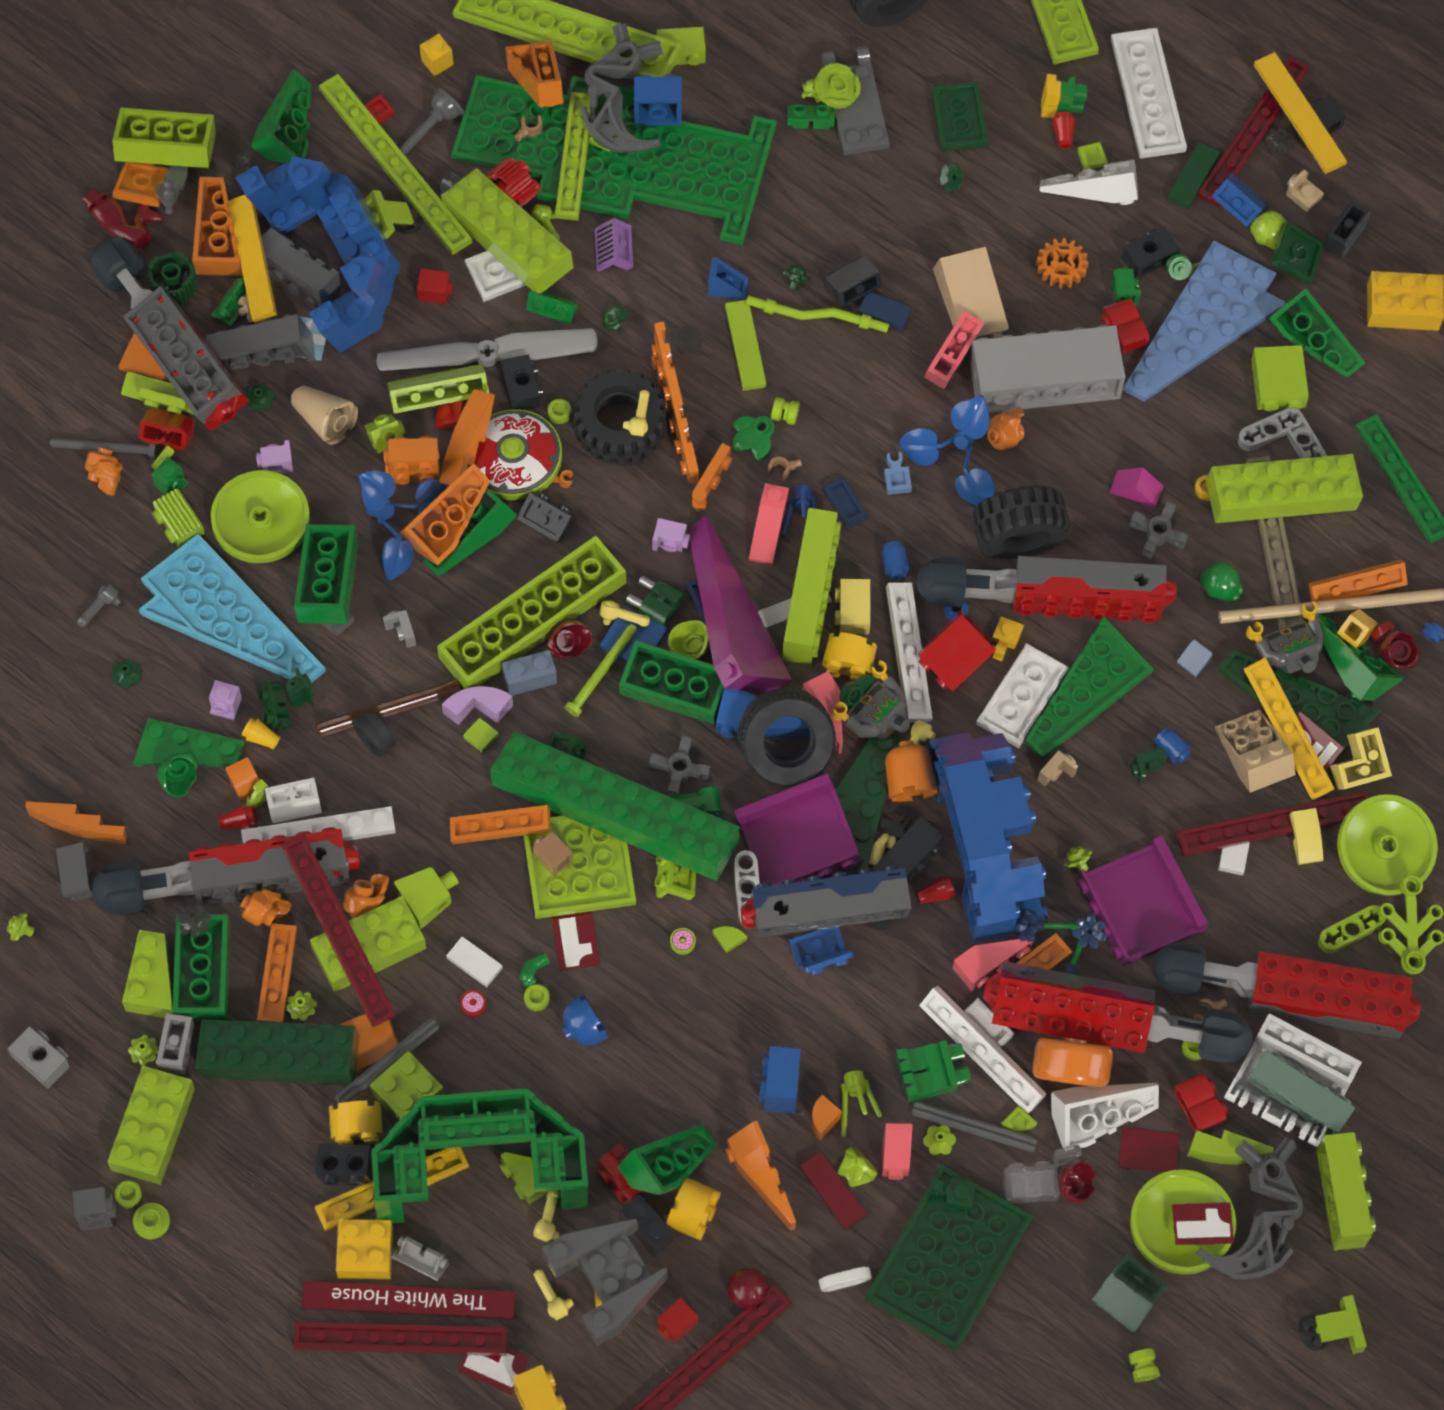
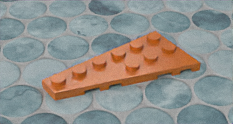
(668, 383)

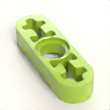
(1333, 931)

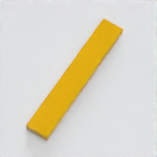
(1300, 113)
(252, 259)
(1289, 728)
(361, 1199)

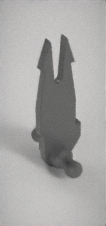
(171, 186)

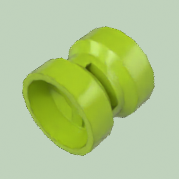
(791, 411)
(1144, 1366)

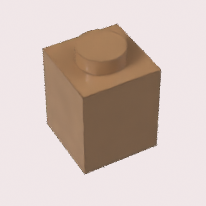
(552, 853)

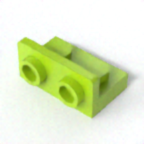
(674, 880)

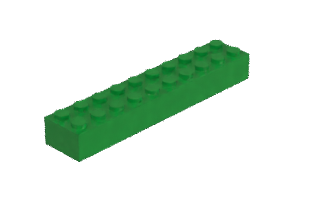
(615, 806)

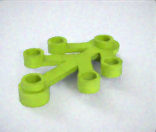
(1410, 928)

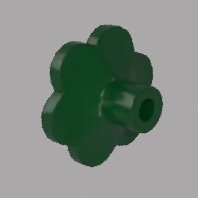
(951, 177)
(259, 397)
(127, 677)

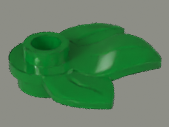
(751, 438)

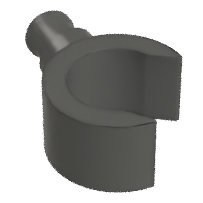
(446, 185)

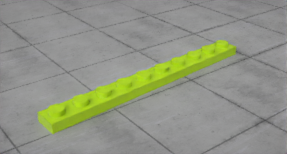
(395, 164)

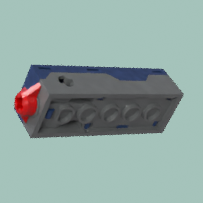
(827, 902)

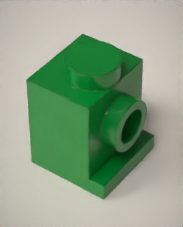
(1125, 285)
(169, 477)

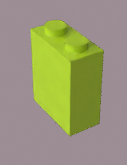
(1279, 377)

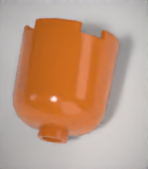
(910, 772)

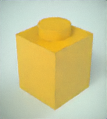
(436, 54)
(1357, 628)

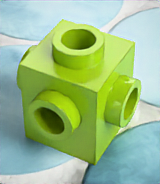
(382, 429)

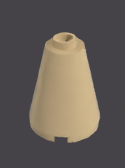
(325, 413)

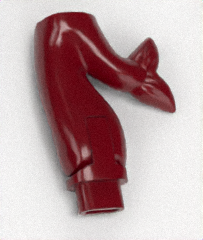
(113, 219)

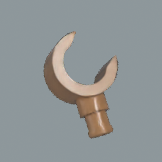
(527, 131)
(788, 465)
(1209, 1004)

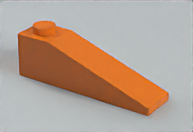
(443, 521)
(751, 1159)

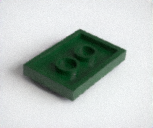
(959, 116)

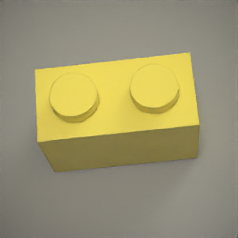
(854, 606)

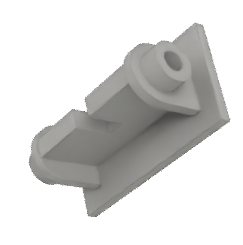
(427, 1262)

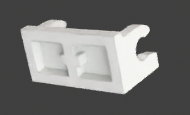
(293, 800)

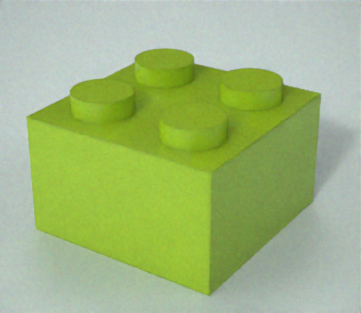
(404, 1085)

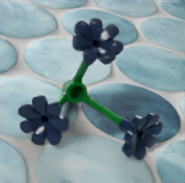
(1086, 930)

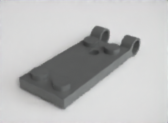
(861, 124)

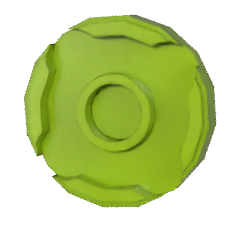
(837, 86)

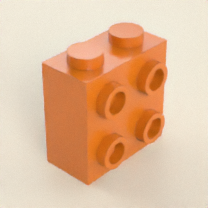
(412, 459)

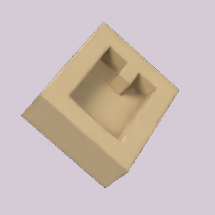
(1303, 191)
(1057, 764)

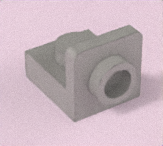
(400, 621)

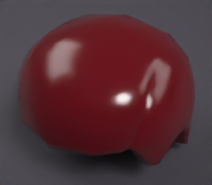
(1076, 1182)
(747, 1287)

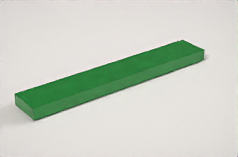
(1402, 477)

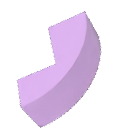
(488, 700)

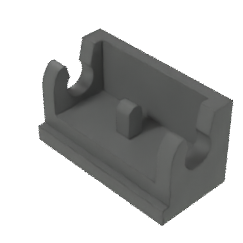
(76, 871)

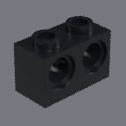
(346, 1156)

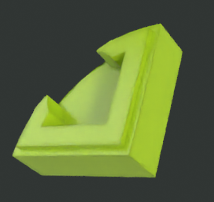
(259, 795)
(729, 937)
(1019, 1121)

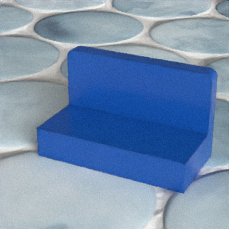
(1239, 200)

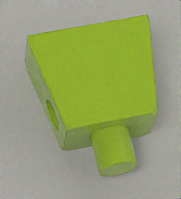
(426, 893)

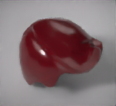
(569, 639)
(1399, 650)

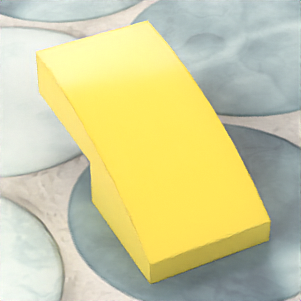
(1307, 836)

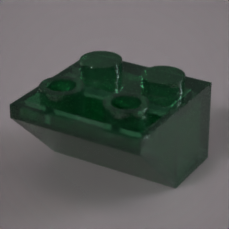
(1130, 1293)

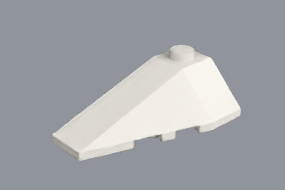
(1112, 184)
(1090, 1111)

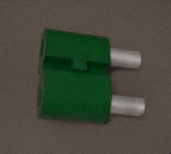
(660, 603)

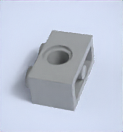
(175, 1044)
(46, 1070)

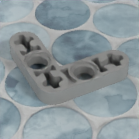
(1289, 429)

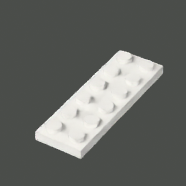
(1148, 93)

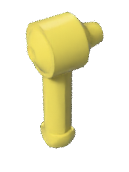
(638, 425)
(610, 611)
(921, 732)
(544, 1228)
(557, 1307)

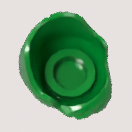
(1222, 582)
(178, 773)

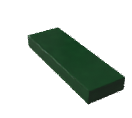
(1193, 176)

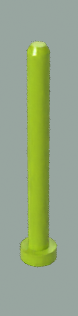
(574, 707)

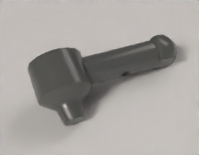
(106, 595)

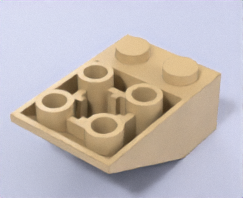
(1256, 750)

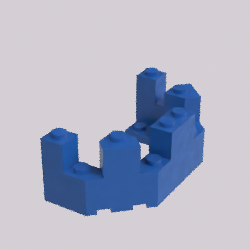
(307, 189)
(981, 821)

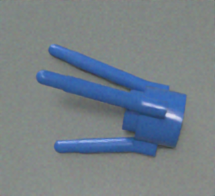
(802, 500)

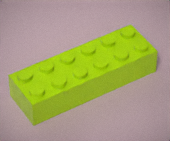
(508, 232)
(1284, 488)
(811, 587)

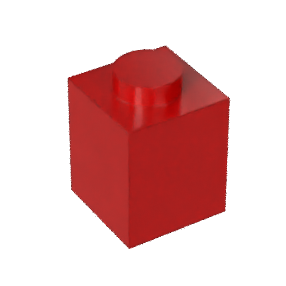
(434, 286)
(677, 1321)

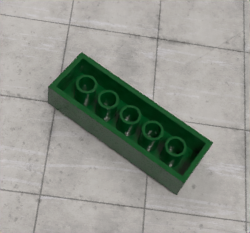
(277, 1052)

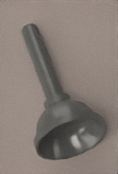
(443, 108)

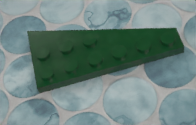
(1322, 705)
(864, 793)

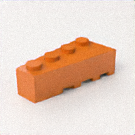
(214, 239)

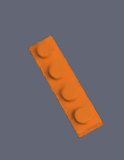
(1360, 582)
(500, 824)
(277, 973)

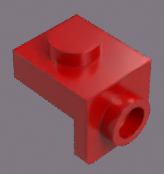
(449, 414)

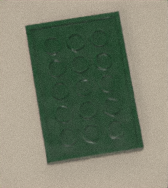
(948, 1262)

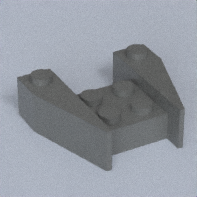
(612, 1270)

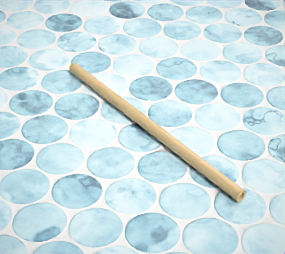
(1332, 605)

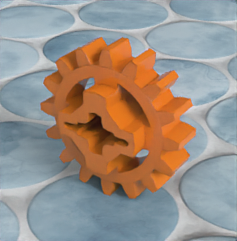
(1062, 264)

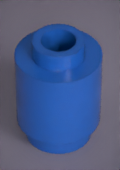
(895, 560)
(1175, 746)

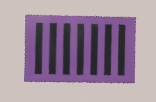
(613, 245)

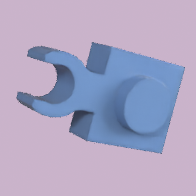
(897, 477)

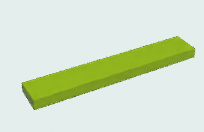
(573, 159)

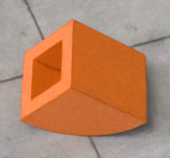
(242, 778)
(824, 1117)

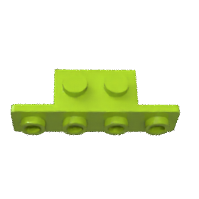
(154, 393)

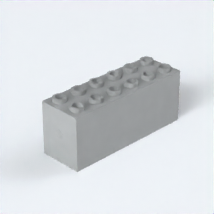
(1048, 368)

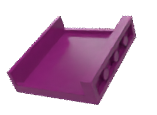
(799, 833)
(1142, 902)

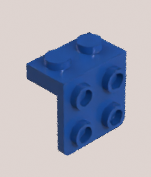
(819, 949)

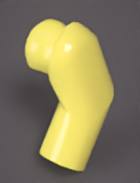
(879, 847)

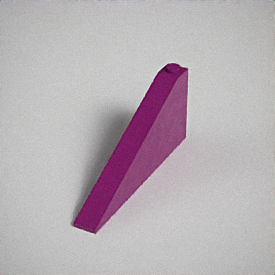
(737, 637)

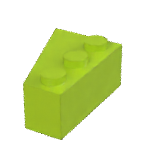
(149, 977)

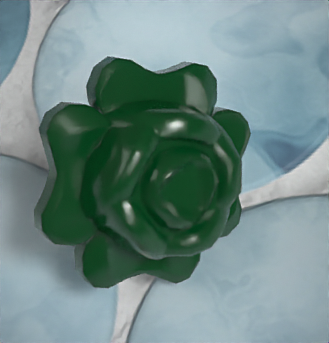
(795, 275)

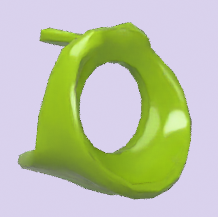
(857, 1168)

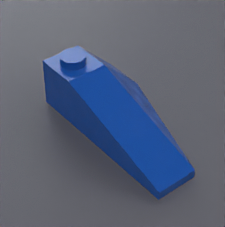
(735, 703)

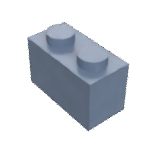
(529, 673)

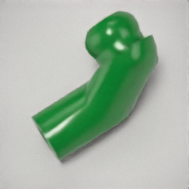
(530, 967)

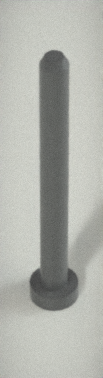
(151, 449)

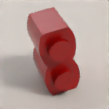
(1130, 327)
(167, 429)
(1200, 1103)

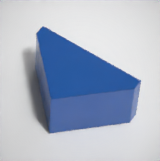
(726, 281)

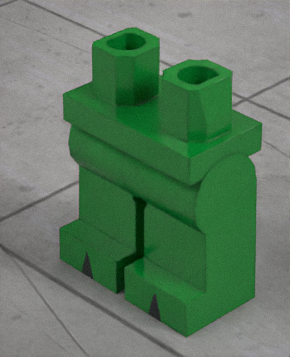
(930, 1070)

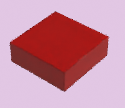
(380, 109)

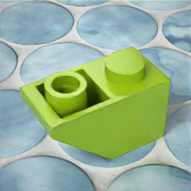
(521, 1171)

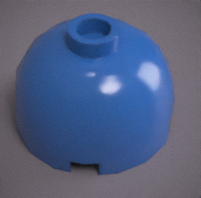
(583, 1023)

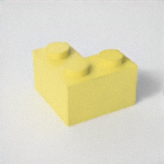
(1368, 760)

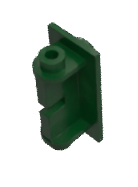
(300, 690)
(271, 695)

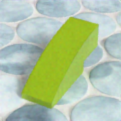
(1222, 1151)

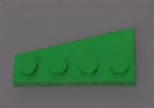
(165, 739)

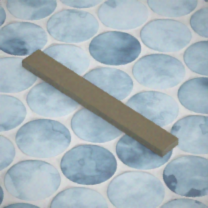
(1278, 561)

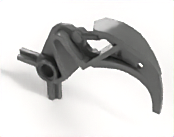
(615, 66)
(1277, 1187)

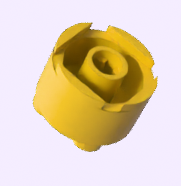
(848, 655)
(356, 1122)
(693, 1208)

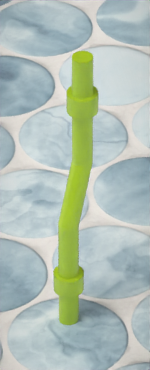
(863, 321)

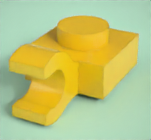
(1006, 635)

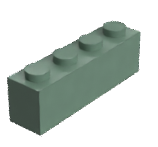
(1300, 1093)

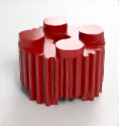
(514, 180)

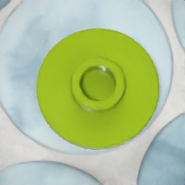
(151, 1221)

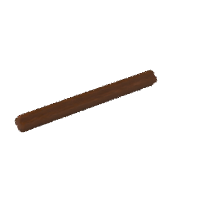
(391, 707)

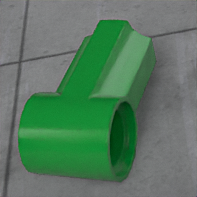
(705, 799)

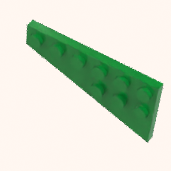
(1095, 682)

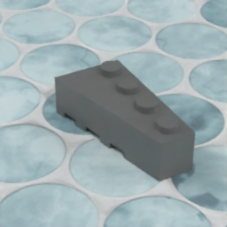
(299, 271)
(263, 343)

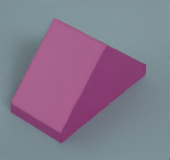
(1137, 486)

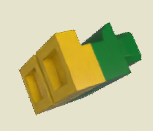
(1062, 96)

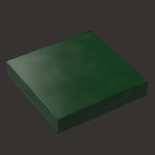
(1297, 253)

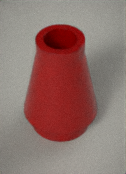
(1064, 129)
(239, 818)
(938, 890)

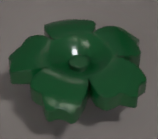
(614, 317)

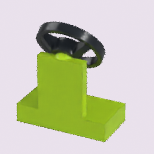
(390, 213)
(1335, 1327)

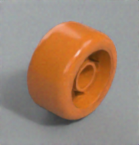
(1072, 1061)

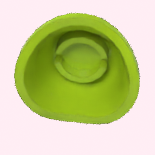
(689, 639)

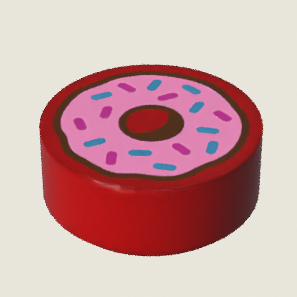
(1382, 630)
(473, 1003)

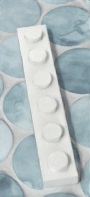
(907, 646)
(353, 825)
(982, 1049)

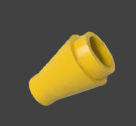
(259, 733)

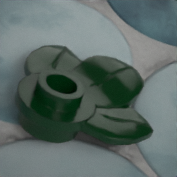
(852, 692)

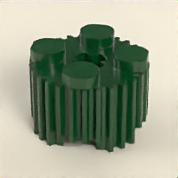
(174, 275)

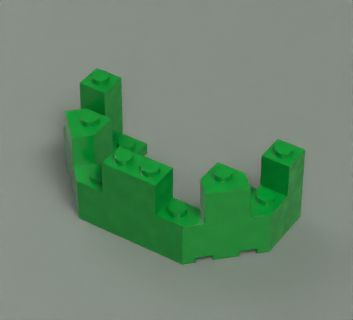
(477, 1121)

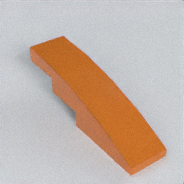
(465, 438)
(68, 819)

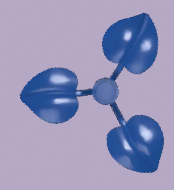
(972, 421)
(376, 490)

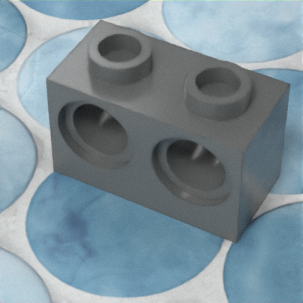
(93, 1208)

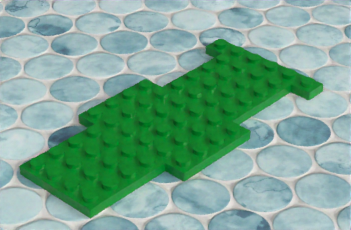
(690, 171)

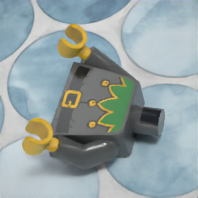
(1292, 646)
(879, 711)

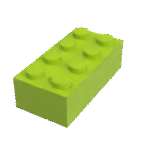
(164, 137)
(385, 935)
(151, 1125)
(1345, 1191)

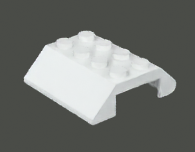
(1299, 1050)

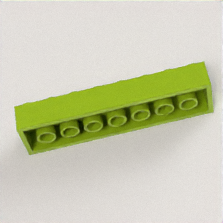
(532, 613)

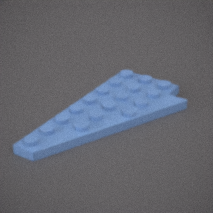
(1215, 308)

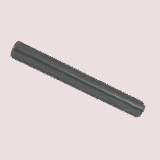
(386, 1061)
(974, 1126)

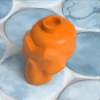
(1006, 429)
(103, 469)
(365, 895)
(264, 907)

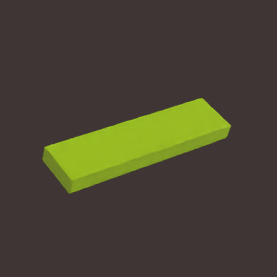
(745, 345)

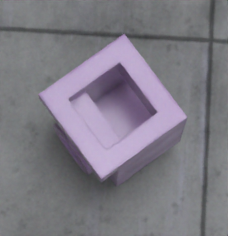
(276, 458)
(670, 536)
(224, 700)

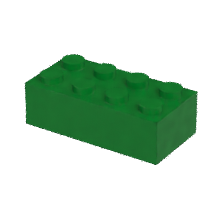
(326, 574)
(672, 682)
(203, 971)

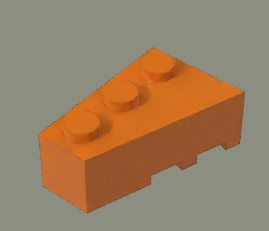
(536, 71)

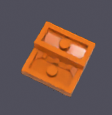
(373, 1042)

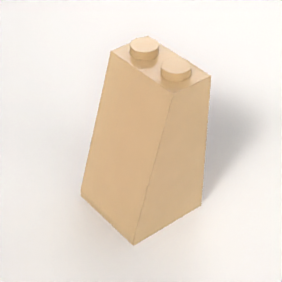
(970, 286)

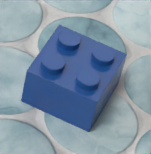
(657, 100)
(782, 1072)

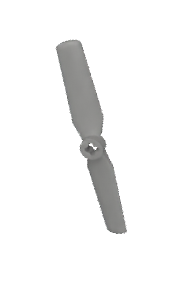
(536, 344)

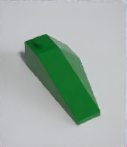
(285, 123)
(1307, 324)
(485, 524)
(1357, 668)
(667, 1162)

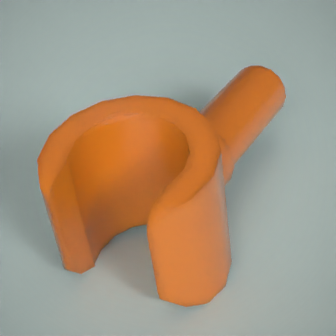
(563, 483)

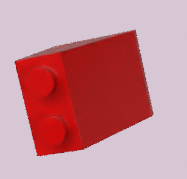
(956, 651)

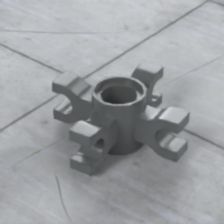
(1155, 539)
(696, 771)

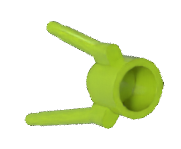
(856, 1086)

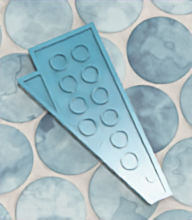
(213, 604)

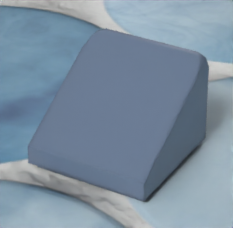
(1195, 658)

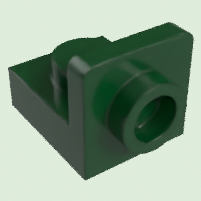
(569, 744)
(1147, 761)

